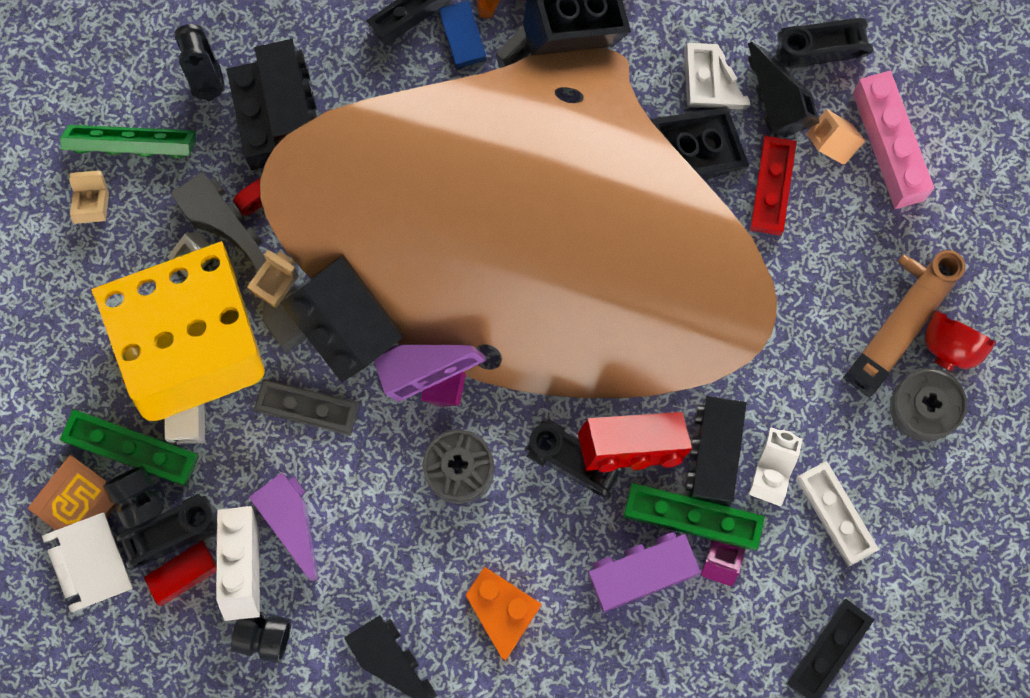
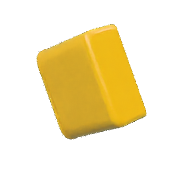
(184, 338)

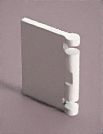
(88, 561)

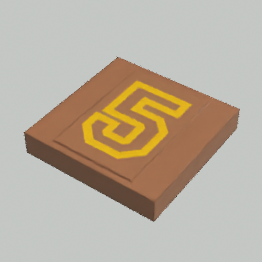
(71, 496)

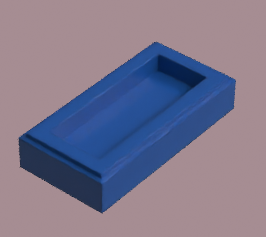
(462, 34)

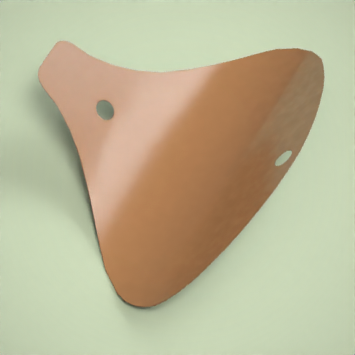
(529, 229)

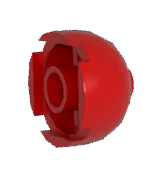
(956, 343)

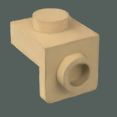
(89, 197)
(274, 278)

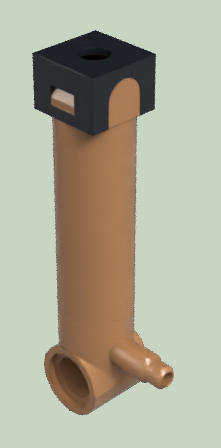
(906, 320)

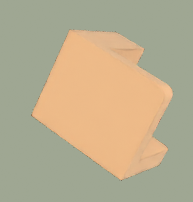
(835, 137)

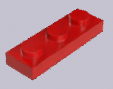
(773, 185)

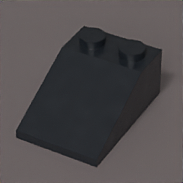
(705, 141)

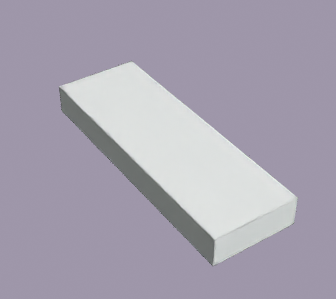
(837, 513)

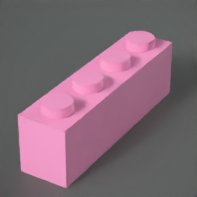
(893, 140)

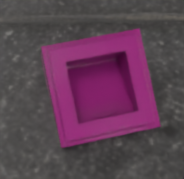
(446, 392)
(723, 563)

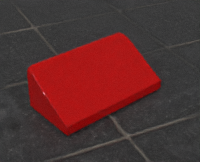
(181, 573)

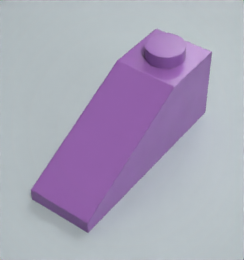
(413, 368)
(288, 517)

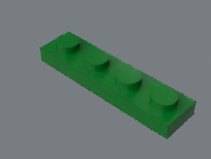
(128, 140)
(129, 447)
(694, 517)

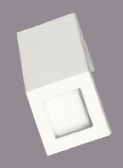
(775, 466)

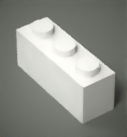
(238, 563)

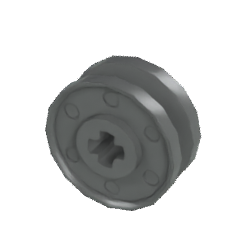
(943, 394)
(442, 478)

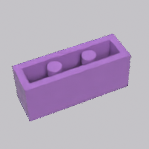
(643, 571)

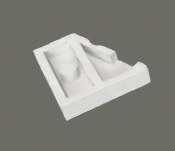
(710, 80)

